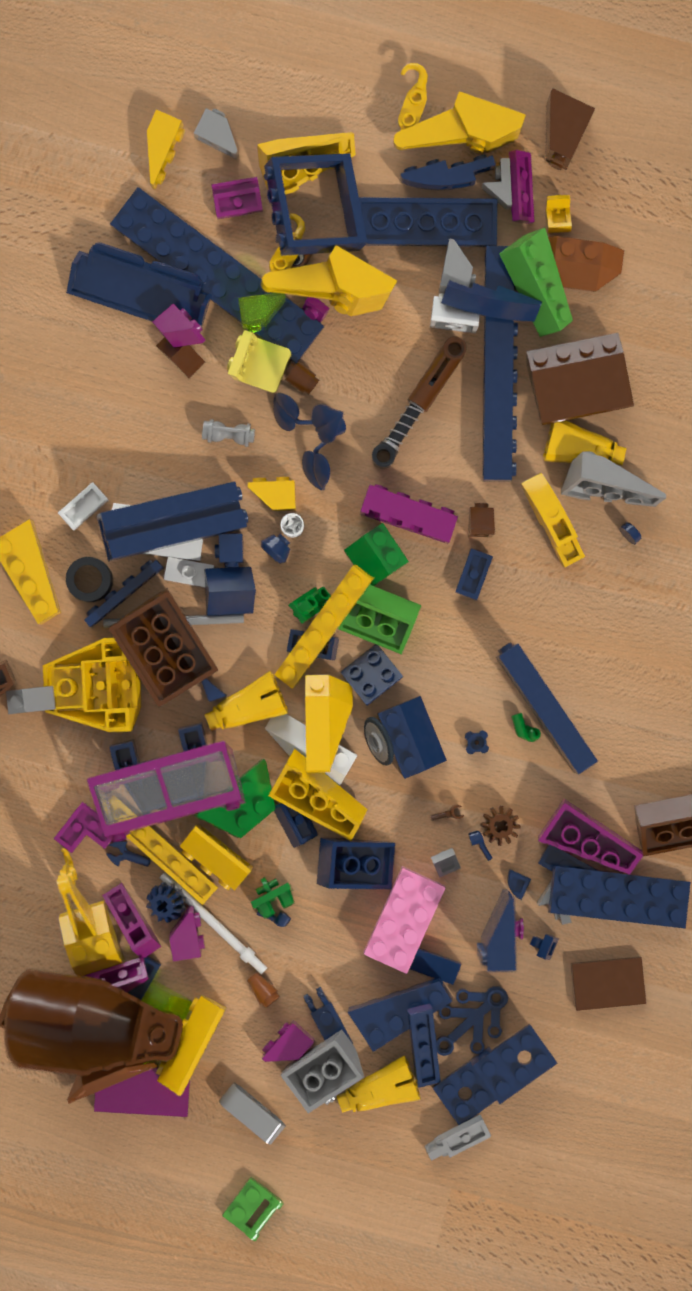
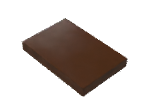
(608, 983)

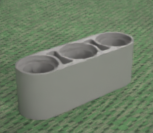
(252, 1113)

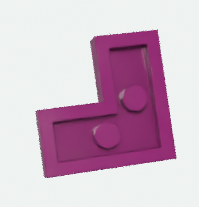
(82, 823)

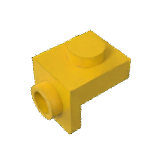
(558, 213)

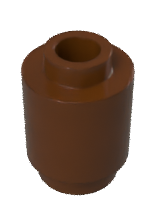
(301, 377)

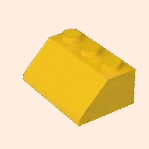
(215, 857)

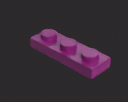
(521, 187)

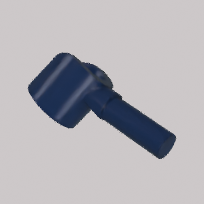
(477, 838)
(281, 920)

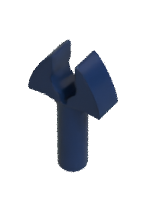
(127, 855)

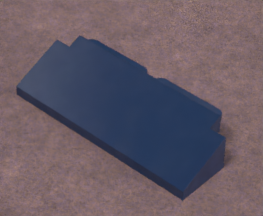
(134, 286)

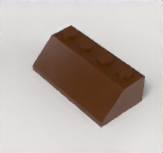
(664, 825)

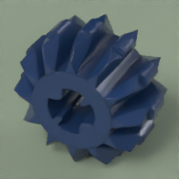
(157, 902)

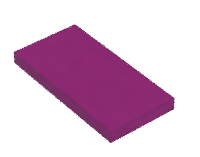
(142, 1096)

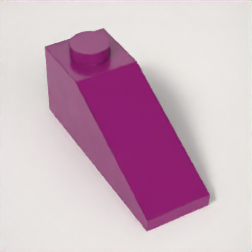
(131, 921)
(124, 975)

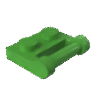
(246, 1204)

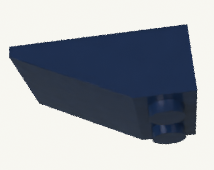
(355, 864)

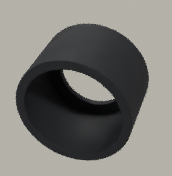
(102, 591)

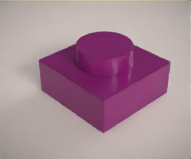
(315, 309)

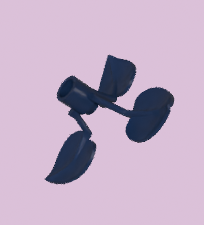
(328, 425)

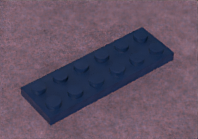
(429, 221)
(619, 897)

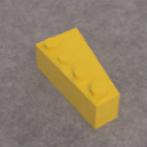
(26, 567)

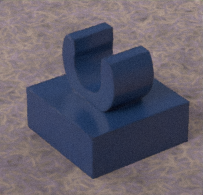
(546, 946)

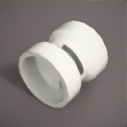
(292, 525)

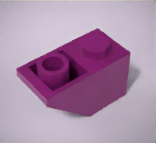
(177, 328)
(185, 937)
(289, 1045)

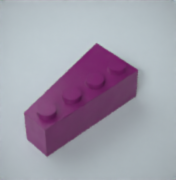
(409, 514)

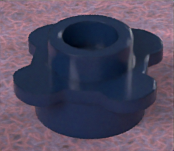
(472, 737)

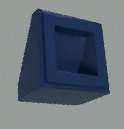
(212, 691)

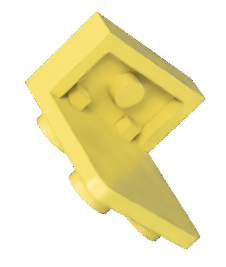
(258, 362)

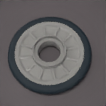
(378, 741)

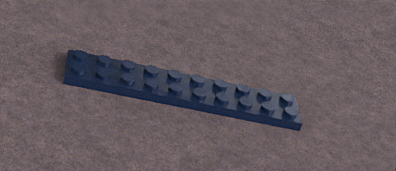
(227, 280)

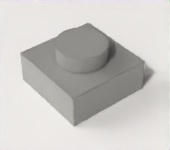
(445, 862)

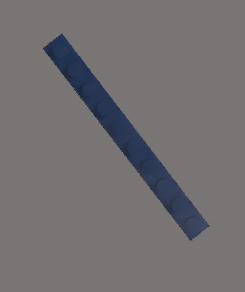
(498, 380)

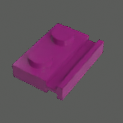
(237, 198)

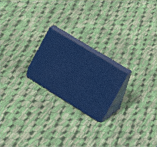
(296, 826)
(435, 966)

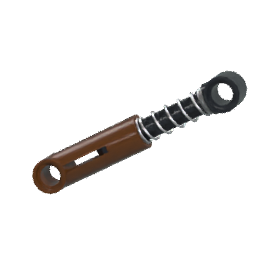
(420, 400)

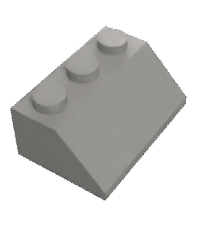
(324, 1071)

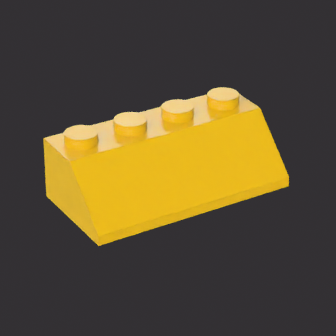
(193, 1042)

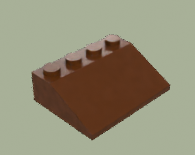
(579, 378)
(163, 648)

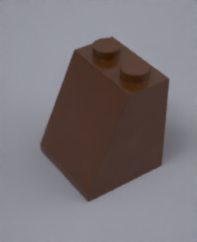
(565, 126)

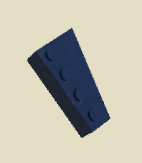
(387, 1016)

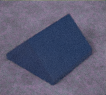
(229, 591)

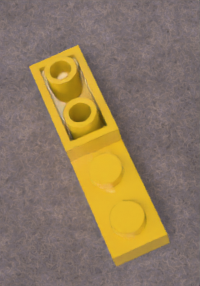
(553, 519)

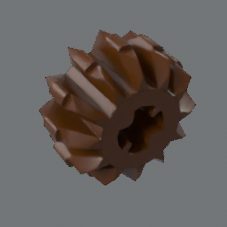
(501, 833)

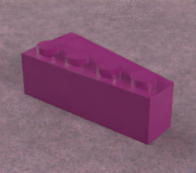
(585, 836)

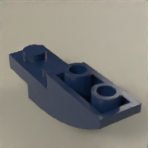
(438, 176)

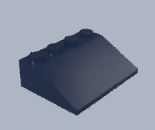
(498, 939)

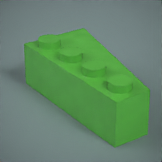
(537, 276)

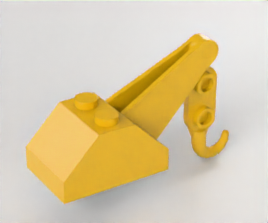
(471, 121)
(343, 279)
(86, 930)

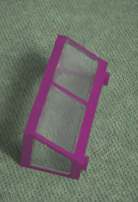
(166, 789)

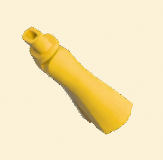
(570, 440)
(253, 703)
(385, 1087)

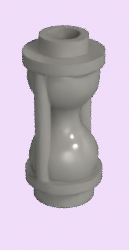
(217, 431)

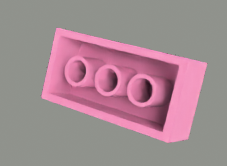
(404, 919)

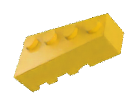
(317, 797)

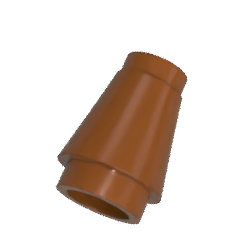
(263, 990)

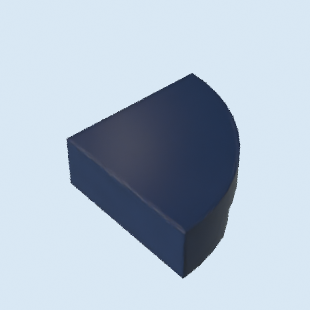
(517, 883)

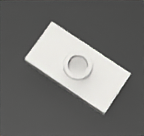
(83, 506)
(186, 571)

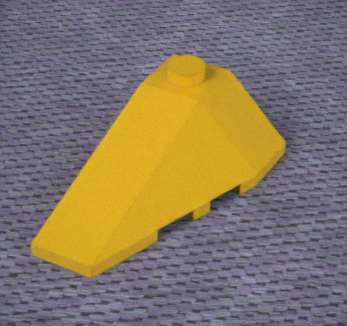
(302, 146)
(327, 712)

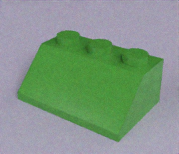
(382, 619)

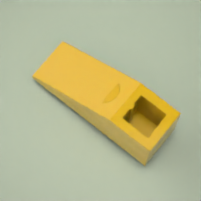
(161, 139)

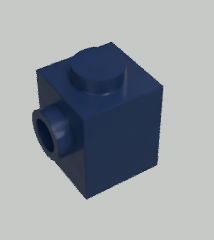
(230, 550)

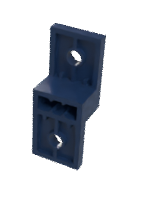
(495, 1074)

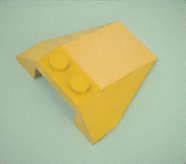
(95, 687)

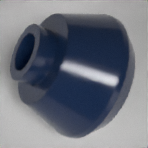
(276, 547)

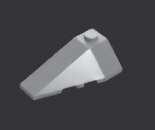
(600, 477)

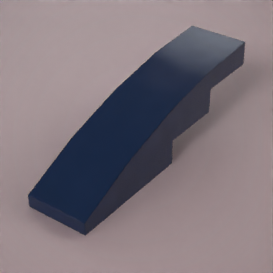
(491, 303)

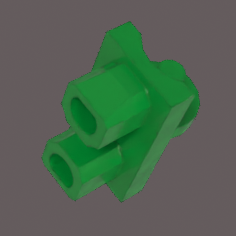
(309, 603)
(263, 903)

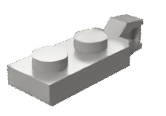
(458, 1138)

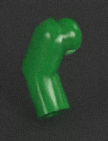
(525, 731)

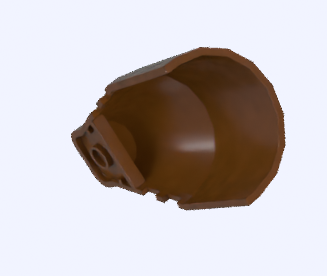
(83, 1025)

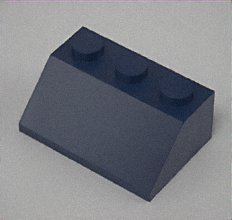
(412, 737)

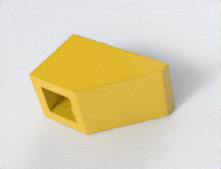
(277, 494)

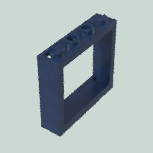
(349, 198)

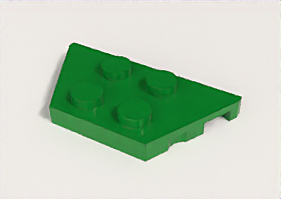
(258, 804)

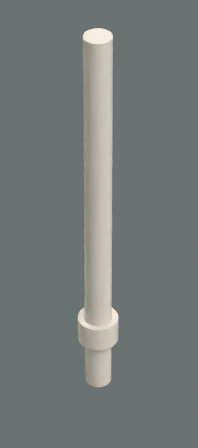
(246, 954)

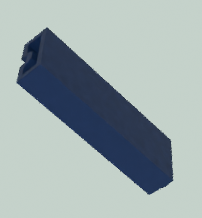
(172, 521)
(546, 708)

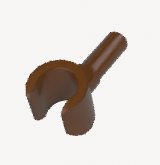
(450, 813)

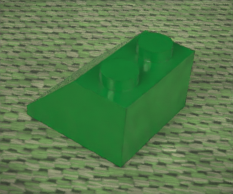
(377, 554)

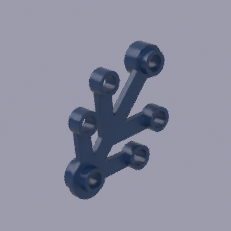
(474, 1017)

